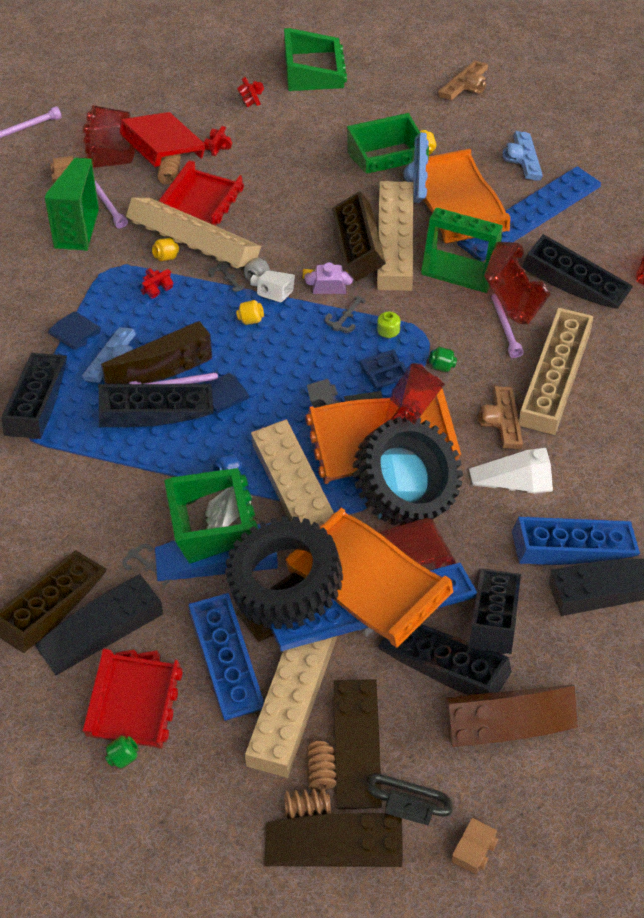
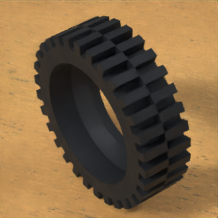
(434, 454)
(295, 602)

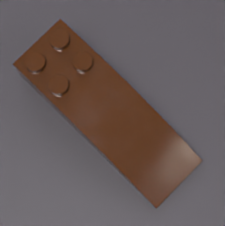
(510, 715)

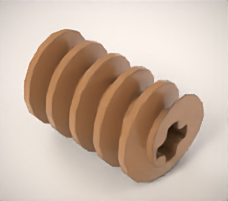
(169, 168)
(321, 766)
(307, 803)

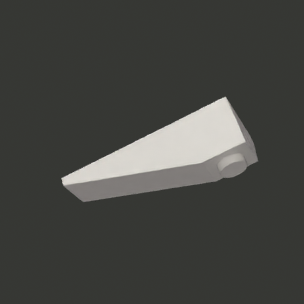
(521, 471)
(222, 509)

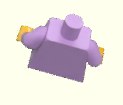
(328, 279)

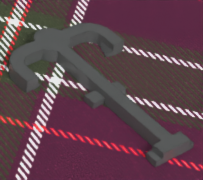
(222, 267)
(336, 326)
(134, 553)

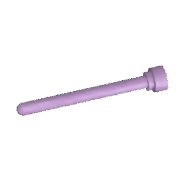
(54, 113)
(118, 219)
(514, 349)
(186, 380)

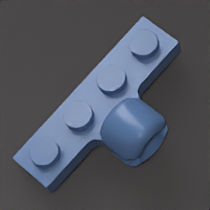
(524, 153)
(416, 171)
(114, 347)

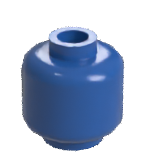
(227, 462)

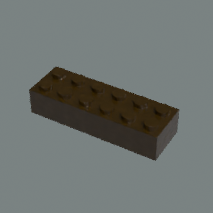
(358, 236)

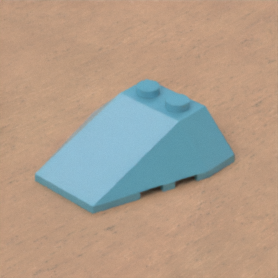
(404, 474)

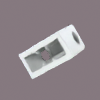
(274, 285)

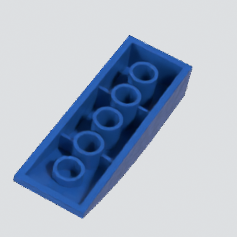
(572, 540)
(173, 564)
(226, 656)

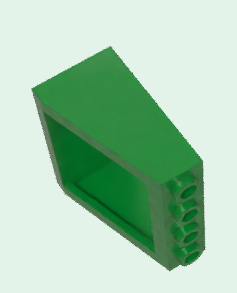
(306, 77)
(380, 135)
(73, 206)
(453, 267)
(207, 542)

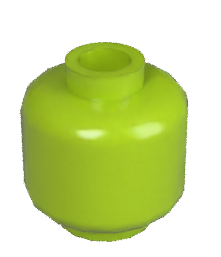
(388, 324)

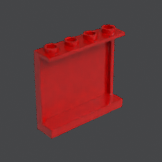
(160, 137)
(202, 194)
(132, 699)

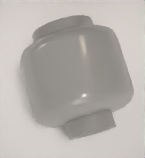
(256, 267)

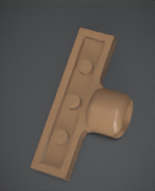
(468, 79)
(503, 416)

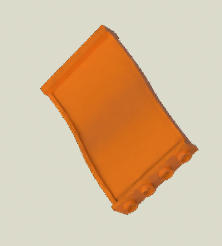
(460, 188)
(342, 427)
(379, 580)

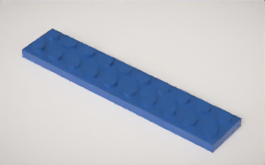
(538, 208)
(339, 621)

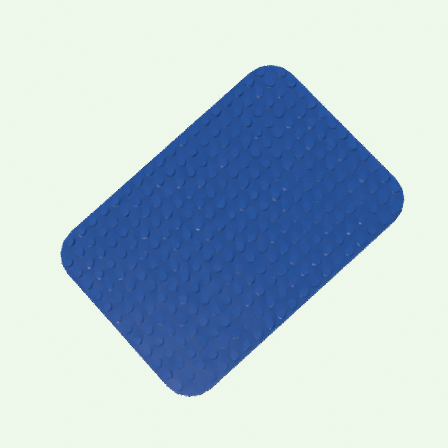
(268, 359)

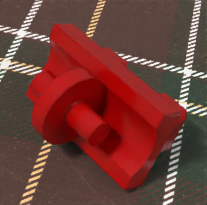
(252, 91)
(218, 141)
(155, 279)

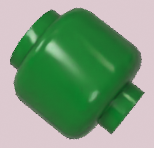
(442, 359)
(121, 752)

